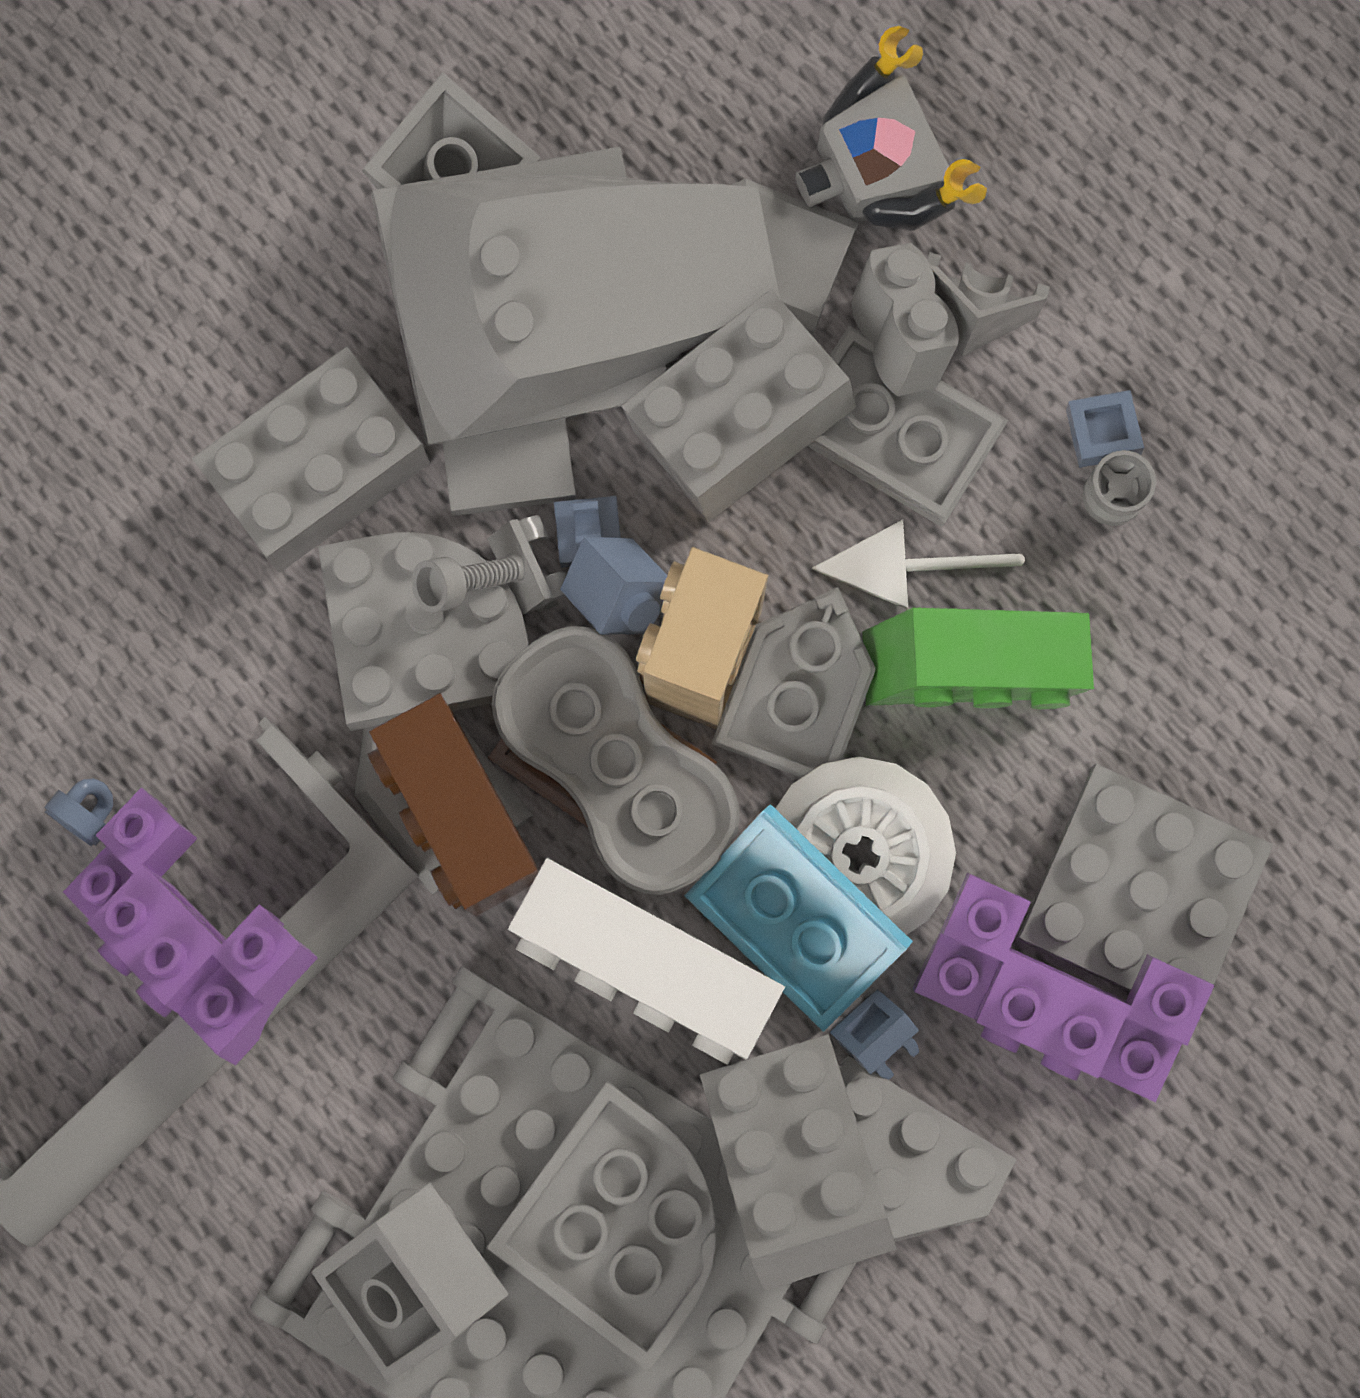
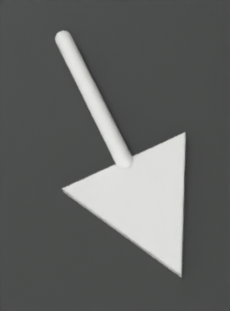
(881, 567)

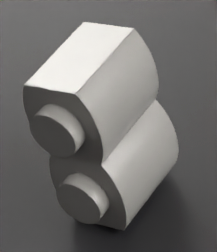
(904, 319)

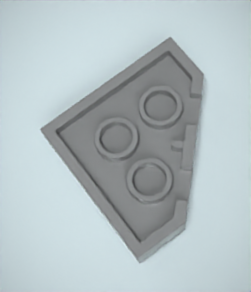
(922, 1161)

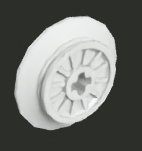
(901, 818)

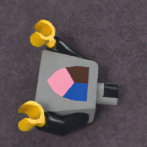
(883, 151)

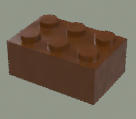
(452, 807)

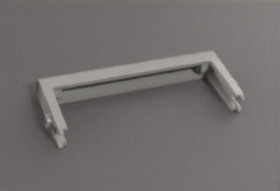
(178, 1059)

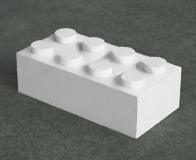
(645, 959)

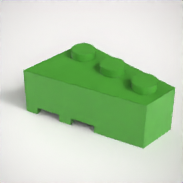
(979, 658)

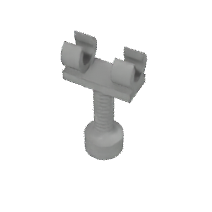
(443, 584)

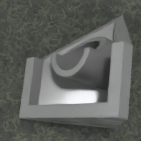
(984, 305)

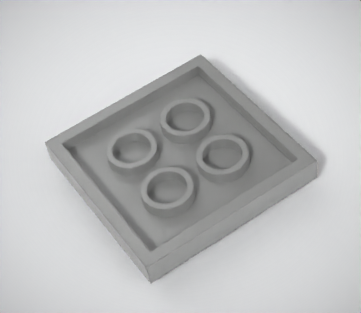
(1141, 881)

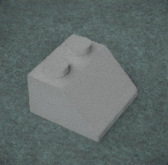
(410, 1283)

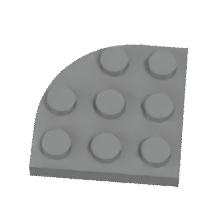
(396, 651)
(617, 1227)

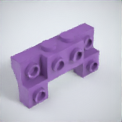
(184, 962)
(1051, 1010)

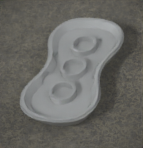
(647, 799)

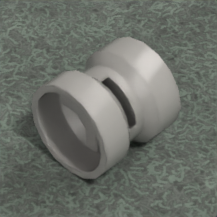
(1128, 478)

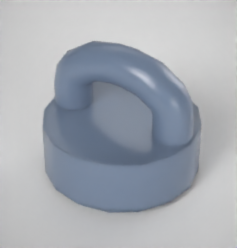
(74, 817)

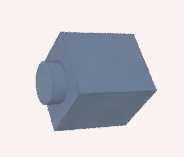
(615, 585)

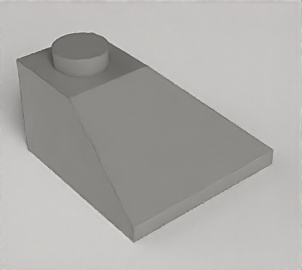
(445, 138)

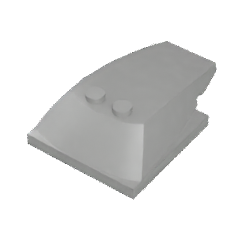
(560, 285)

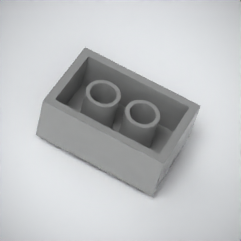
(740, 405)
(312, 459)
(796, 1163)

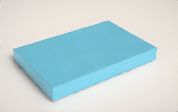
(798, 918)

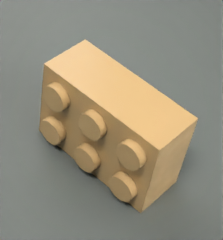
(702, 637)

